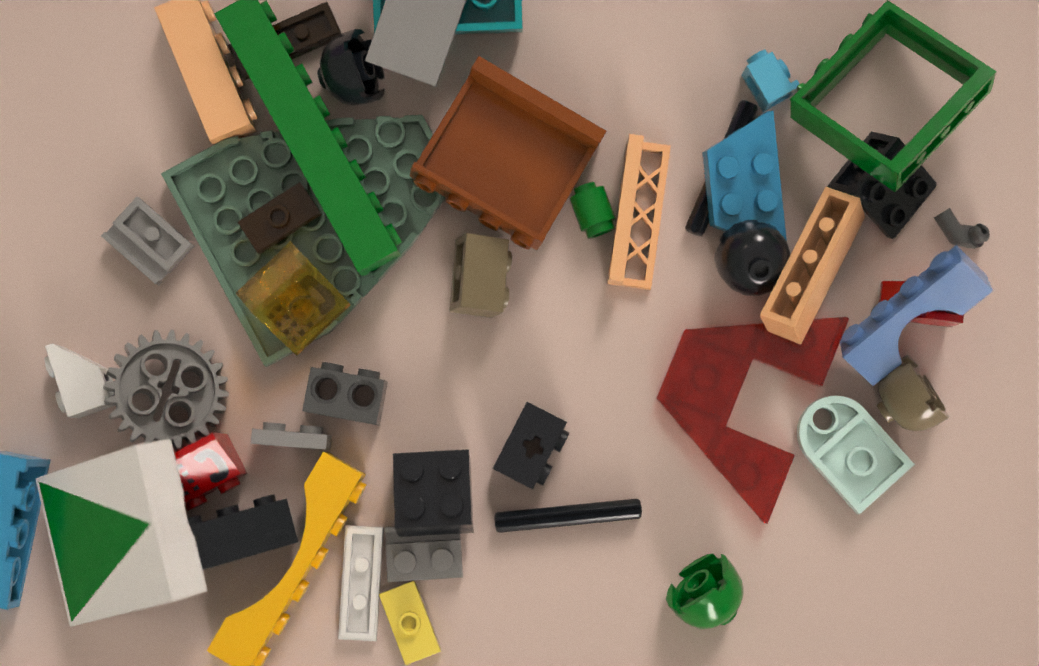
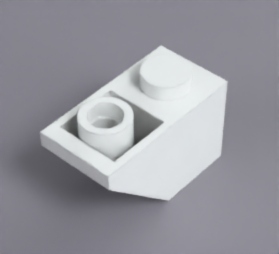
(78, 382)

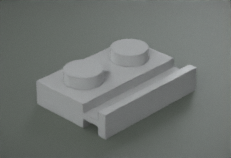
(147, 240)
(422, 556)

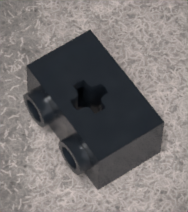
(512, 459)

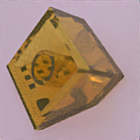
(292, 298)

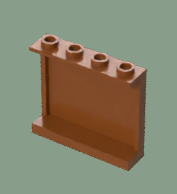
(507, 154)

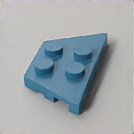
(745, 177)

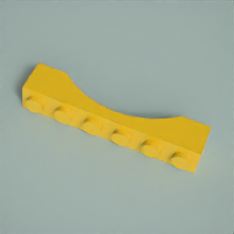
(327, 492)

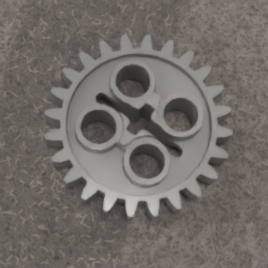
(134, 379)

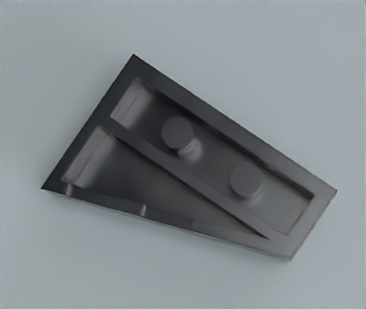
(243, 533)

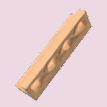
(625, 211)

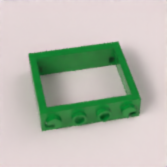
(927, 43)

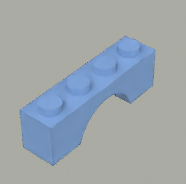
(948, 284)

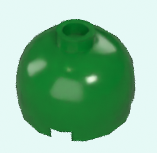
(707, 593)

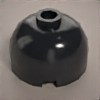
(346, 71)
(751, 257)

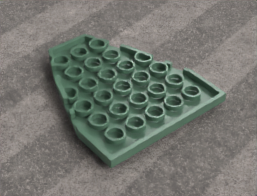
(247, 172)

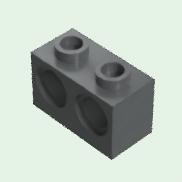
(343, 403)

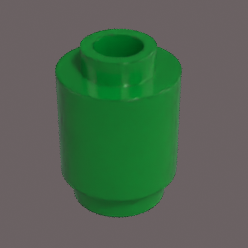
(593, 210)

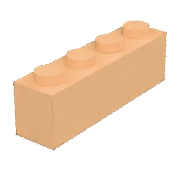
(206, 70)
(813, 265)

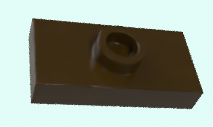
(279, 218)

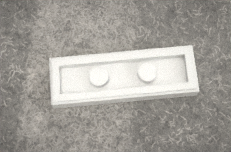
(361, 583)

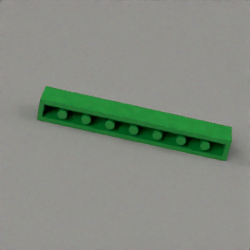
(308, 134)

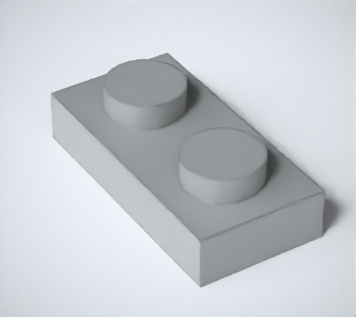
(275, 435)

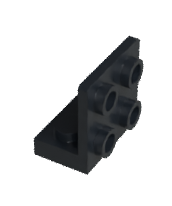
(885, 207)

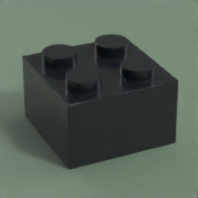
(432, 493)

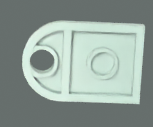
(852, 452)

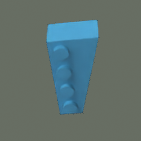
(18, 520)

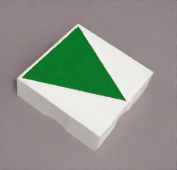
(120, 533)

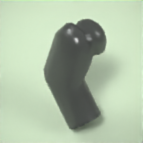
(959, 234)

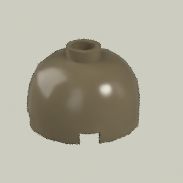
(910, 398)

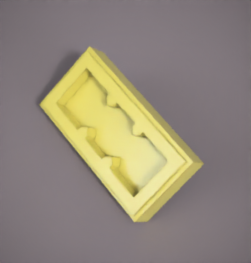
(410, 622)

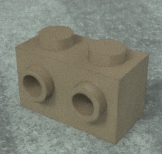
(480, 275)

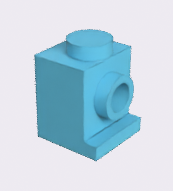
(768, 79)

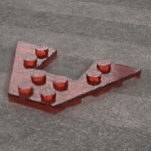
(706, 383)

